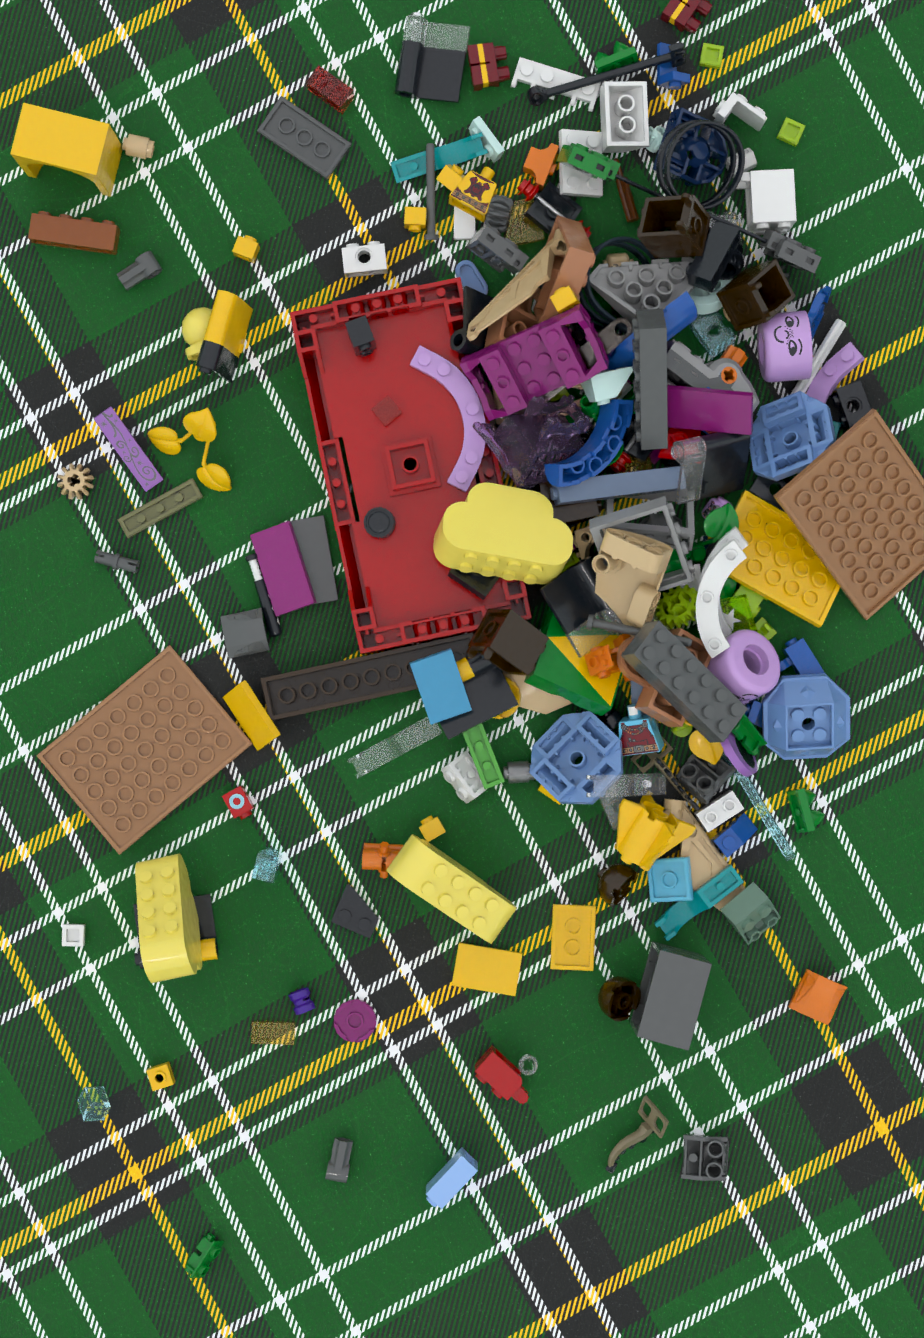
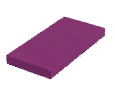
(710, 409)
(283, 568)

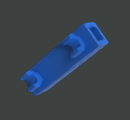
(800, 658)

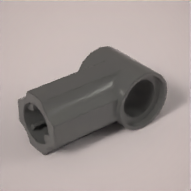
(143, 268)
(339, 1164)

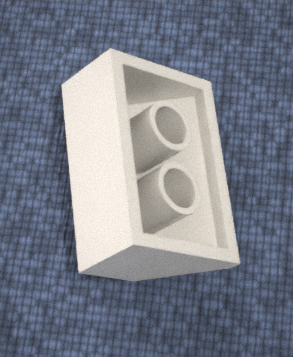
(624, 116)

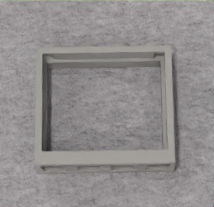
(658, 532)
(670, 579)

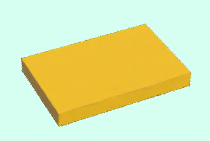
(251, 715)
(573, 937)
(487, 969)

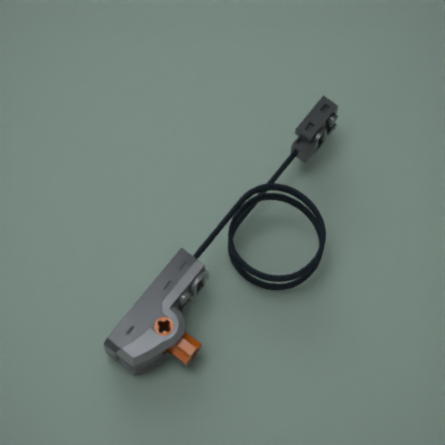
(682, 366)

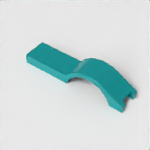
(444, 155)
(704, 898)

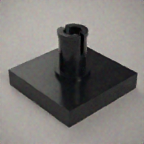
(474, 582)

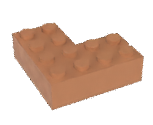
(568, 268)

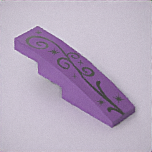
(128, 448)

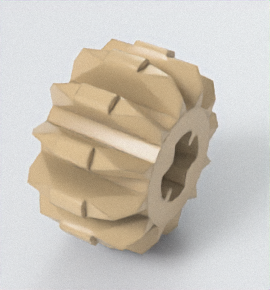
(78, 488)

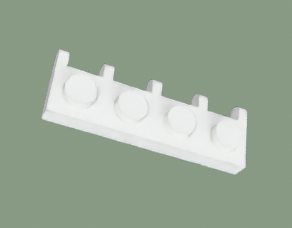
(547, 77)

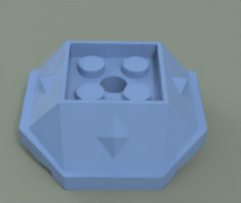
(790, 435)
(802, 698)
(565, 741)

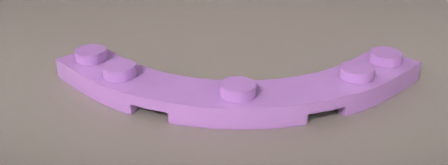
(833, 372)
(469, 407)

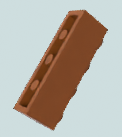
(74, 233)

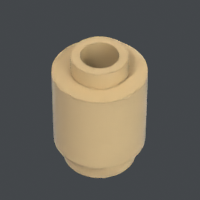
(138, 146)

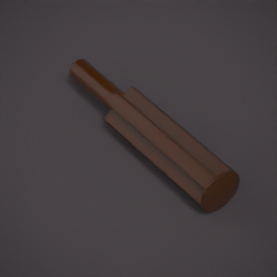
(626, 198)

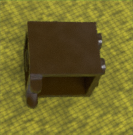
(683, 216)
(756, 295)
(574, 512)
(507, 642)

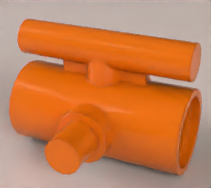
(379, 856)

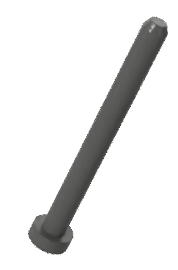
(430, 192)

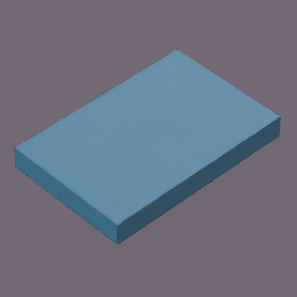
(440, 686)

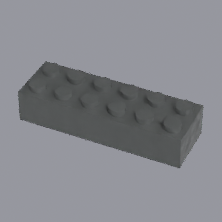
(650, 379)
(684, 682)

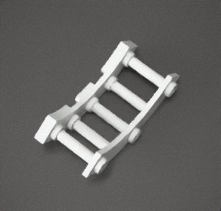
(709, 615)

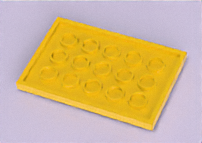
(782, 562)

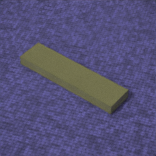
(160, 508)

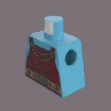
(639, 733)

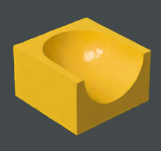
(68, 144)

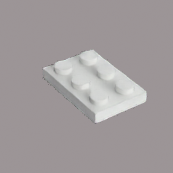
(572, 181)

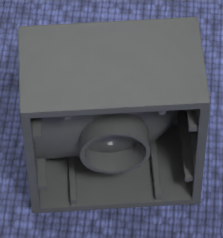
(670, 995)

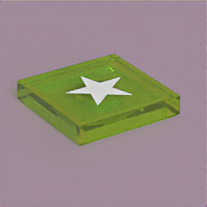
(738, 613)

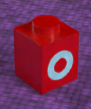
(238, 802)

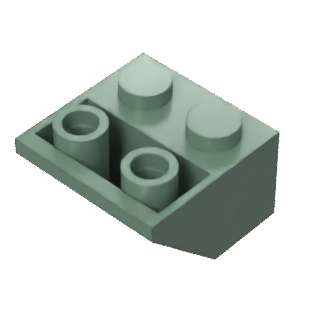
(751, 913)

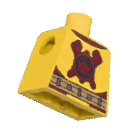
(474, 193)

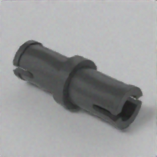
(117, 561)

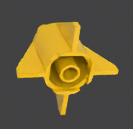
(647, 832)

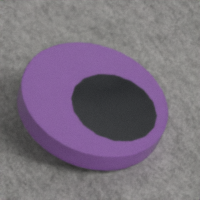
(737, 754)

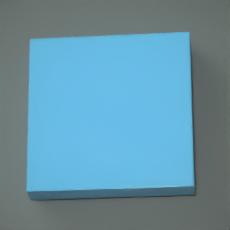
(670, 880)

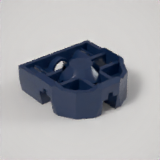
(707, 145)

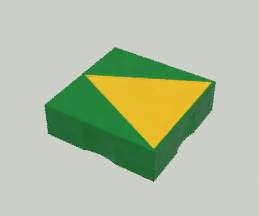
(567, 675)

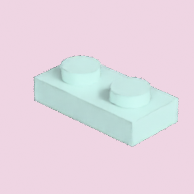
(488, 140)

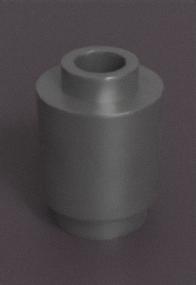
(517, 772)

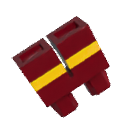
(681, 13)
(484, 67)

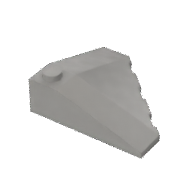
(641, 286)

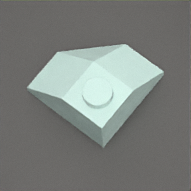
(606, 385)

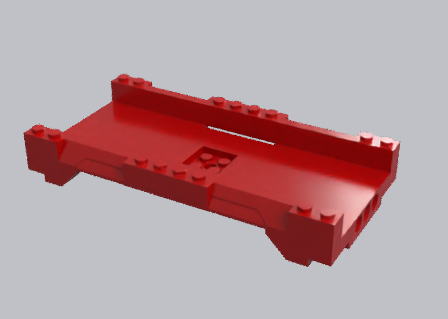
(395, 582)

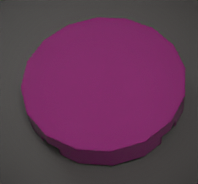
(354, 1020)

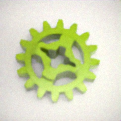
(678, 606)

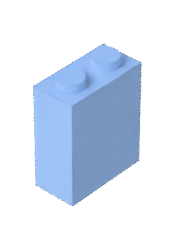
(451, 1178)

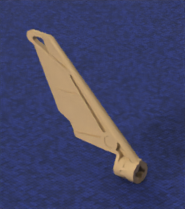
(520, 287)
(704, 856)

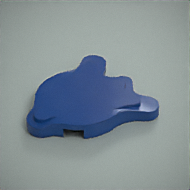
(816, 311)

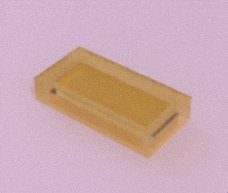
(273, 1032)

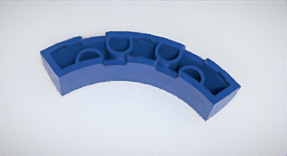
(677, 316)
(598, 449)

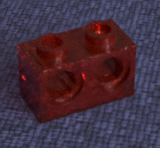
(330, 89)

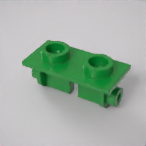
(749, 734)
(199, 1264)

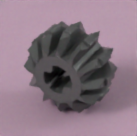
(499, 212)

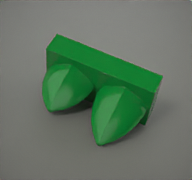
(622, 56)
(804, 818)

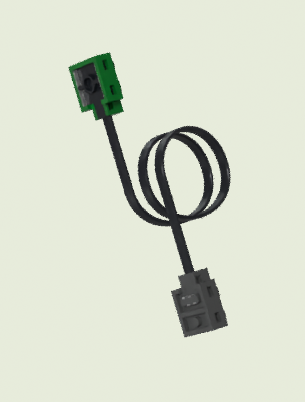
(775, 244)

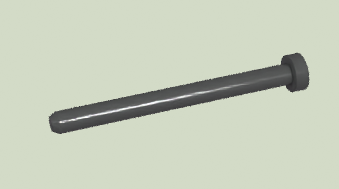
(626, 629)

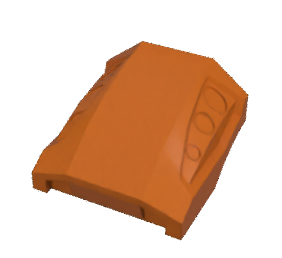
(817, 997)

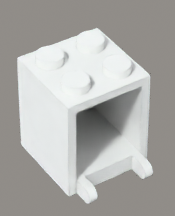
(769, 200)

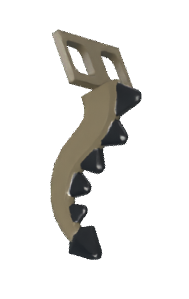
(656, 759)
(640, 1135)

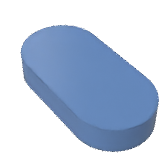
(471, 276)

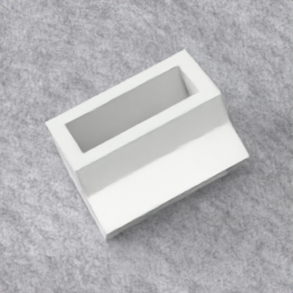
(750, 161)

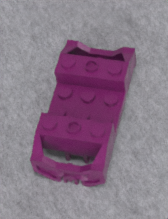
(534, 362)

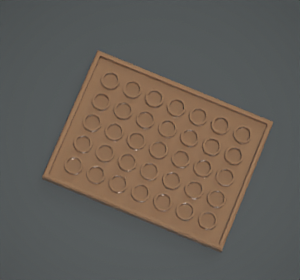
(862, 513)
(144, 749)

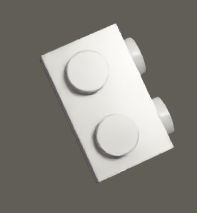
(738, 106)

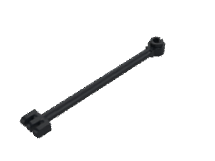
(675, 56)

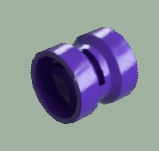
(301, 1000)

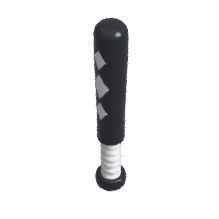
(271, 620)

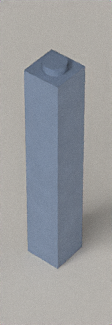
(618, 486)

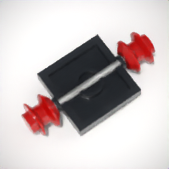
(548, 205)
(631, 449)

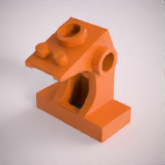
(603, 660)

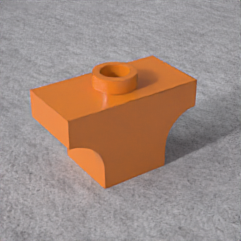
(541, 164)

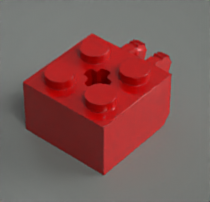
(501, 1075)

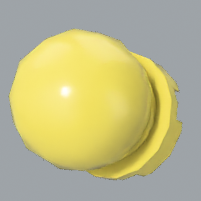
(194, 329)

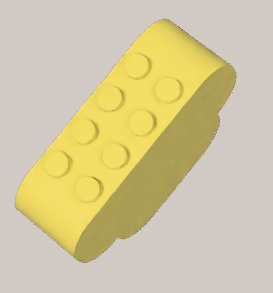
(504, 535)
(451, 888)
(167, 919)

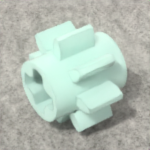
(655, 138)

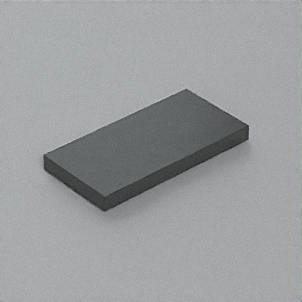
(304, 138)
(316, 554)

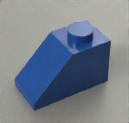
(734, 835)

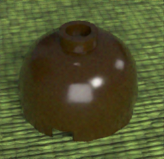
(615, 882)
(619, 997)

